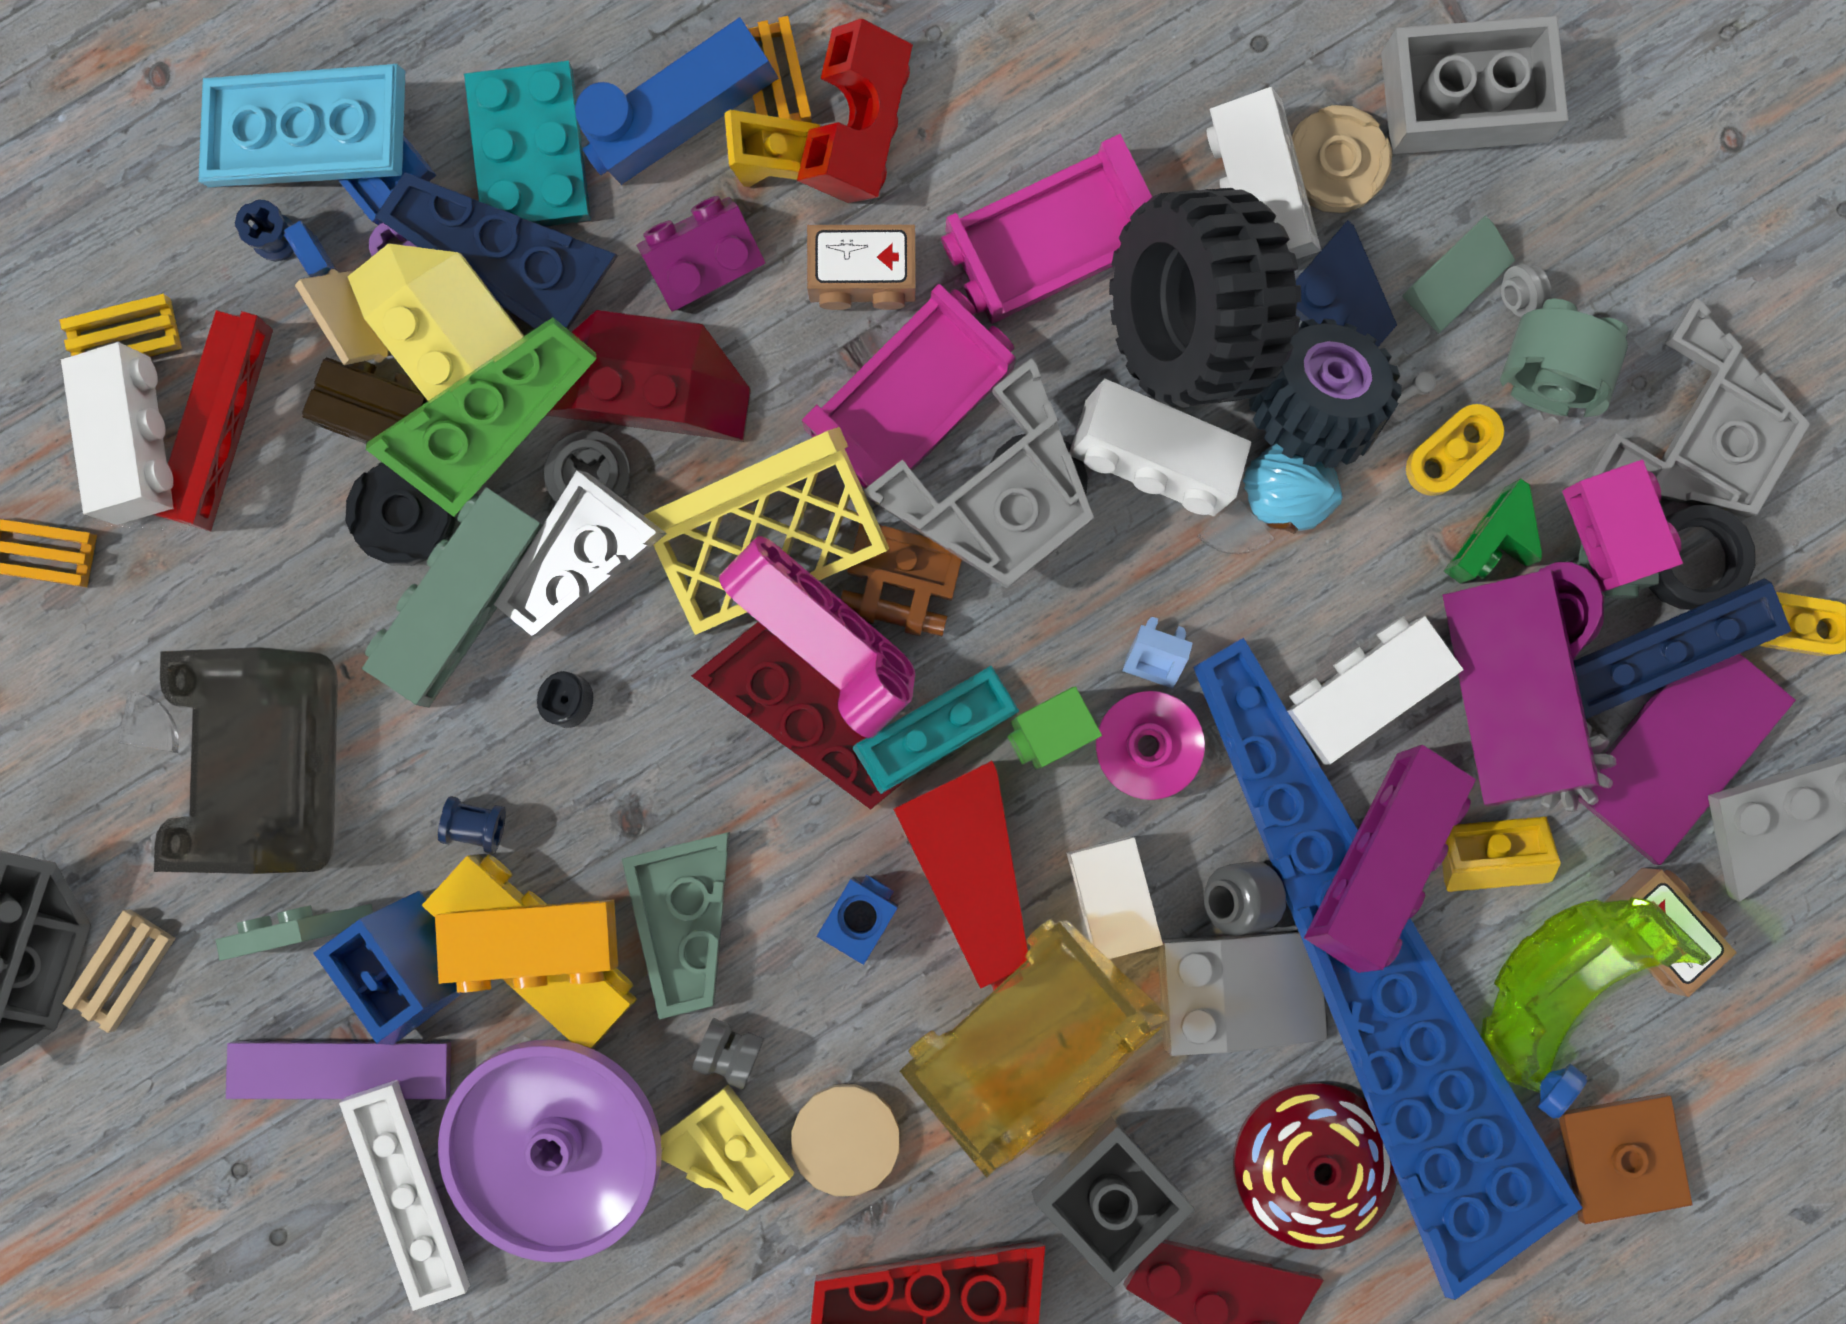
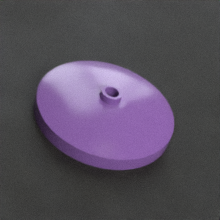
(523, 1186)

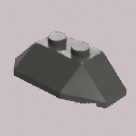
(39, 949)

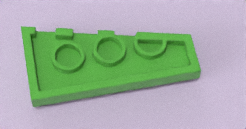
(478, 421)

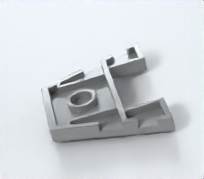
(1733, 434)
(1014, 506)

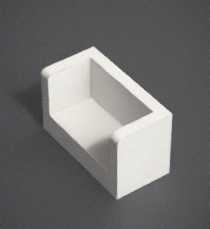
(1115, 897)

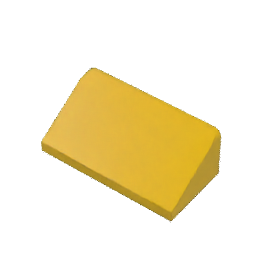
(1500, 854)

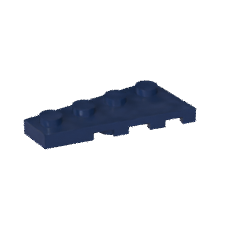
(520, 262)

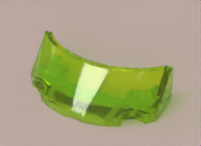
(1565, 969)

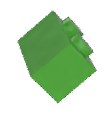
(1053, 729)

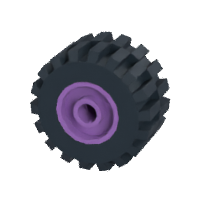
(1329, 395)

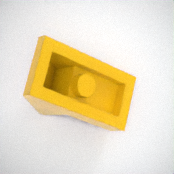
(764, 146)

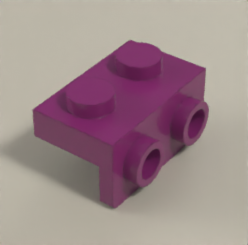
(700, 251)

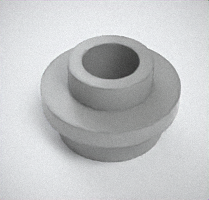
(1525, 289)

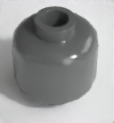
(1244, 898)

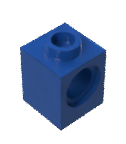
(846, 939)

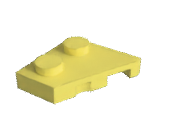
(726, 1151)

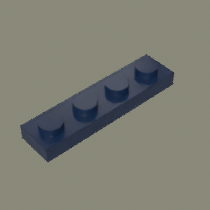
(1680, 647)

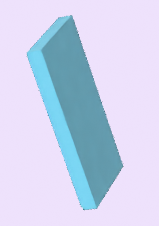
(302, 126)

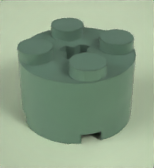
(1565, 359)

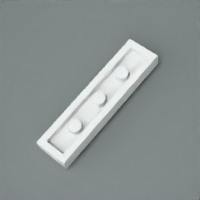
(404, 1195)

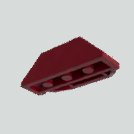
(656, 378)

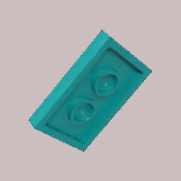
(528, 142)

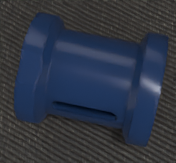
(266, 216)
(471, 824)

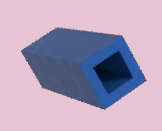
(684, 100)

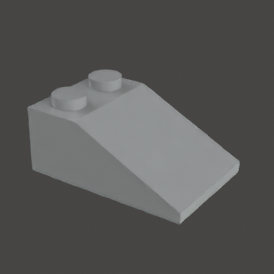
(1238, 993)

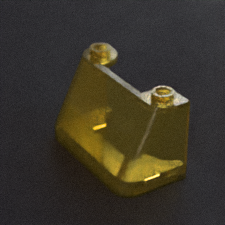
(1032, 1047)

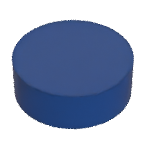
(604, 111)

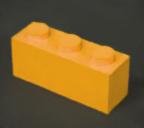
(526, 944)

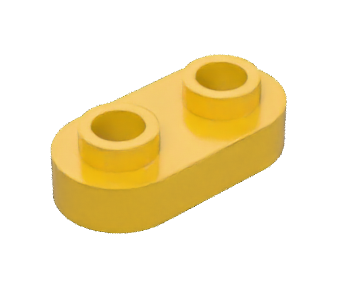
(1453, 452)
(1803, 616)

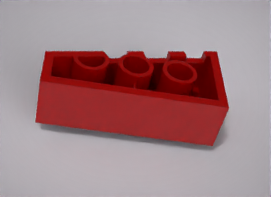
(954, 1288)

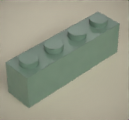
(453, 599)

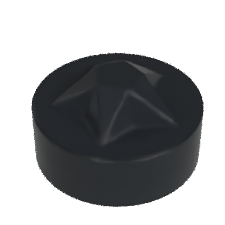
(565, 699)

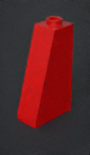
(969, 865)

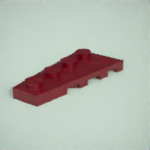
(792, 705)

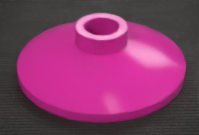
(1177, 738)

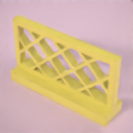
(757, 484)

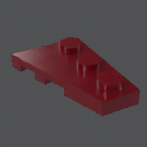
(1219, 1289)

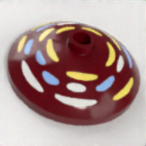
(1285, 1144)

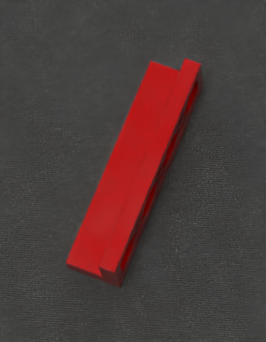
(215, 416)

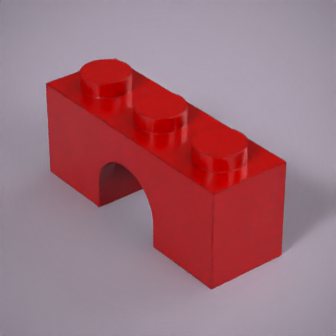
(871, 73)

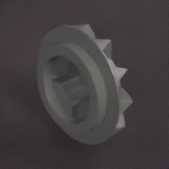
(591, 448)

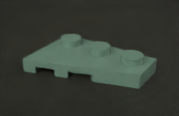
(679, 919)

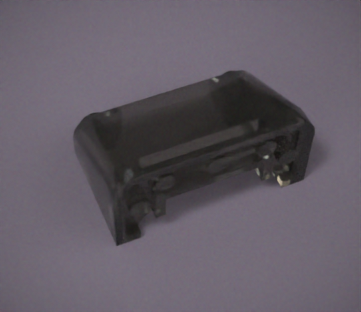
(256, 761)

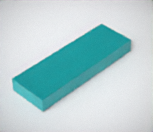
(935, 729)

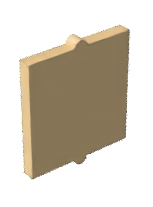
(340, 317)

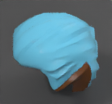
(1289, 492)

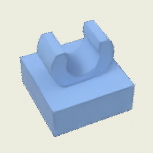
(1158, 654)

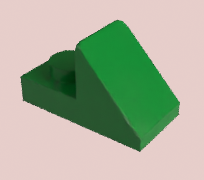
(1506, 525)

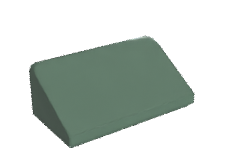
(1460, 275)

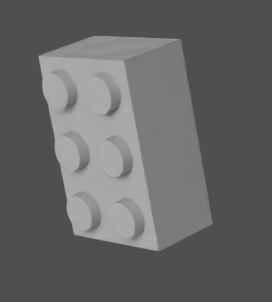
(1474, 84)

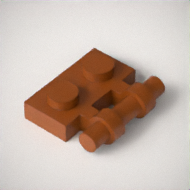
(910, 564)

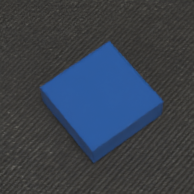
(308, 250)

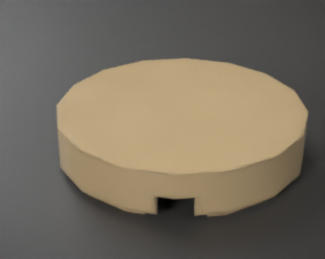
(1341, 158)
(845, 1140)

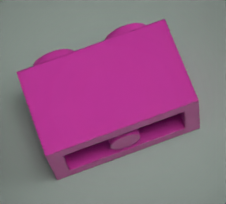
(1623, 525)

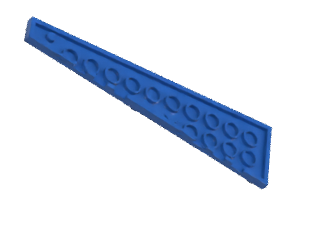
(1439, 1100)

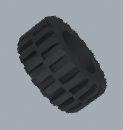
(1204, 296)

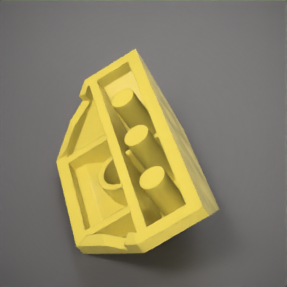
(431, 314)

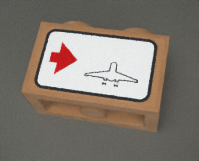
(861, 265)
(1671, 896)

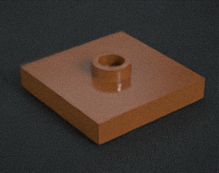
(1625, 1158)

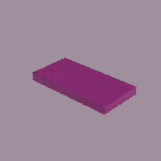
(1520, 689)
(1684, 749)

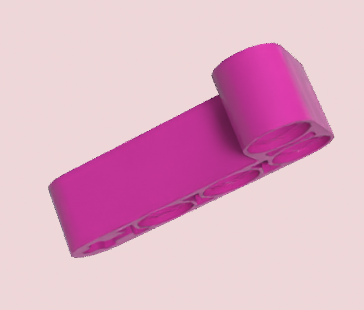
(825, 632)

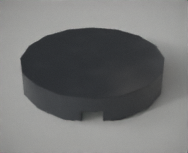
(394, 518)

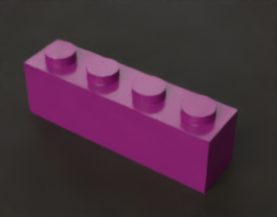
(1391, 860)

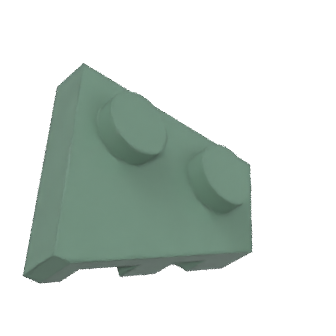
(293, 927)

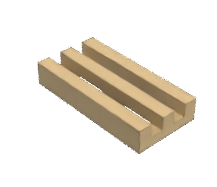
(92, 1008)

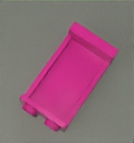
(1047, 232)
(916, 387)

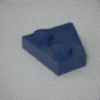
(1345, 288)

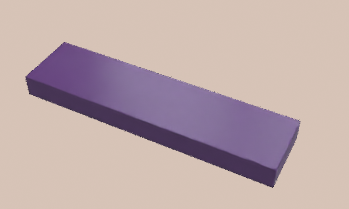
(335, 1069)

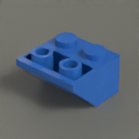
(389, 969)

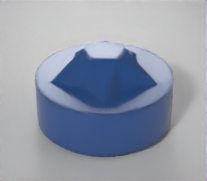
(1560, 1090)

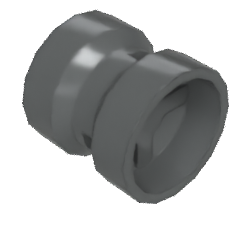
(727, 1053)

